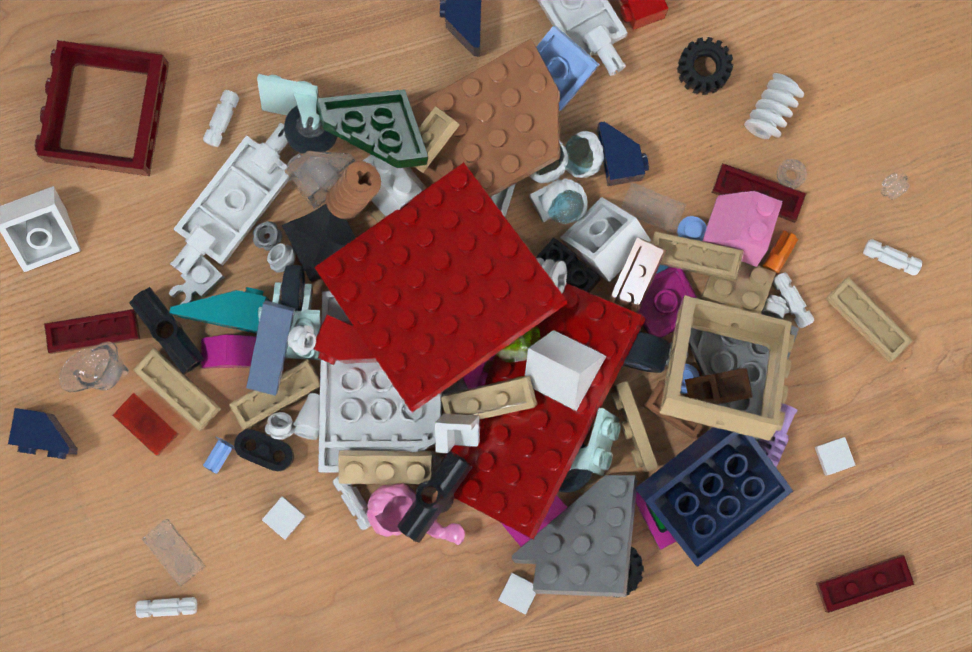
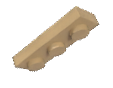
(492, 399)
(633, 427)
(384, 467)

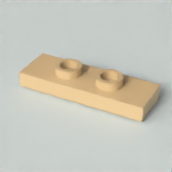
(699, 256)
(869, 319)
(293, 386)
(177, 389)

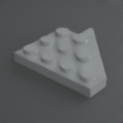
(723, 354)
(586, 544)

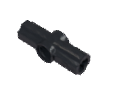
(155, 316)
(424, 511)

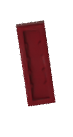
(91, 331)

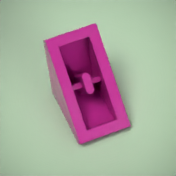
(227, 351)

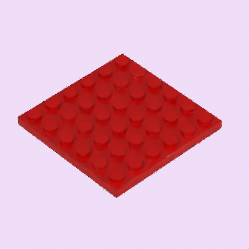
(440, 286)

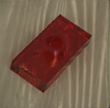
(145, 424)

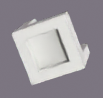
(456, 430)

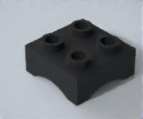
(317, 238)

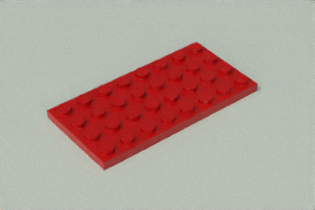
(531, 450)

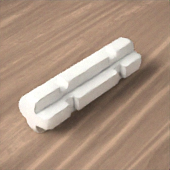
(221, 118)
(892, 257)
(793, 300)
(354, 502)
(166, 607)

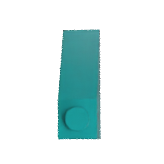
(230, 310)

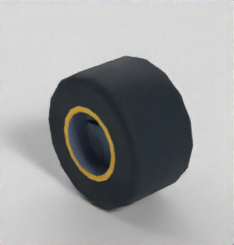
(648, 353)

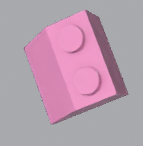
(743, 223)

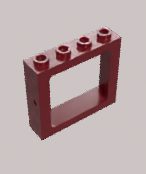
(57, 88)

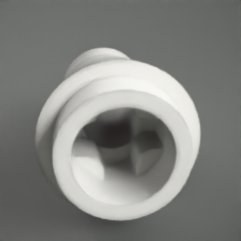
(307, 421)

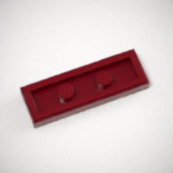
(734, 180)
(865, 583)

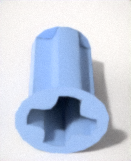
(218, 455)

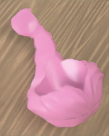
(390, 505)

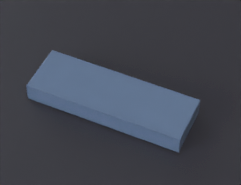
(270, 347)

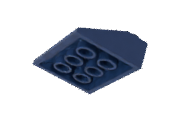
(713, 491)

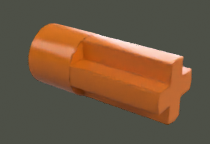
(780, 252)

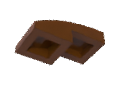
(720, 387)

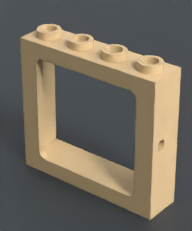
(740, 325)

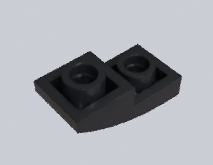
(577, 272)

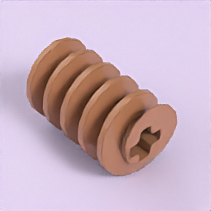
(353, 190)

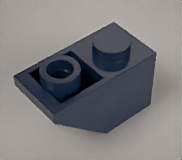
(41, 431)

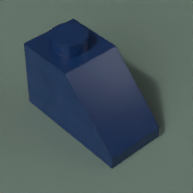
(464, 22)
(622, 158)

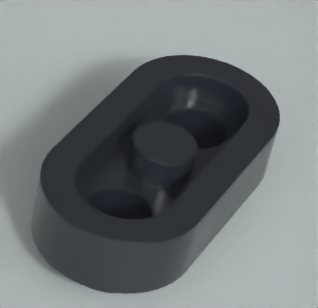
(264, 451)

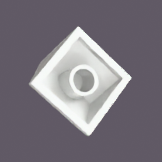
(562, 368)

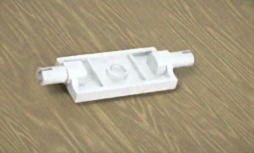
(591, 26)
(233, 201)

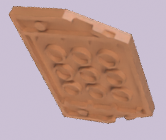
(504, 119)

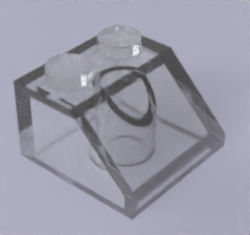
(316, 173)

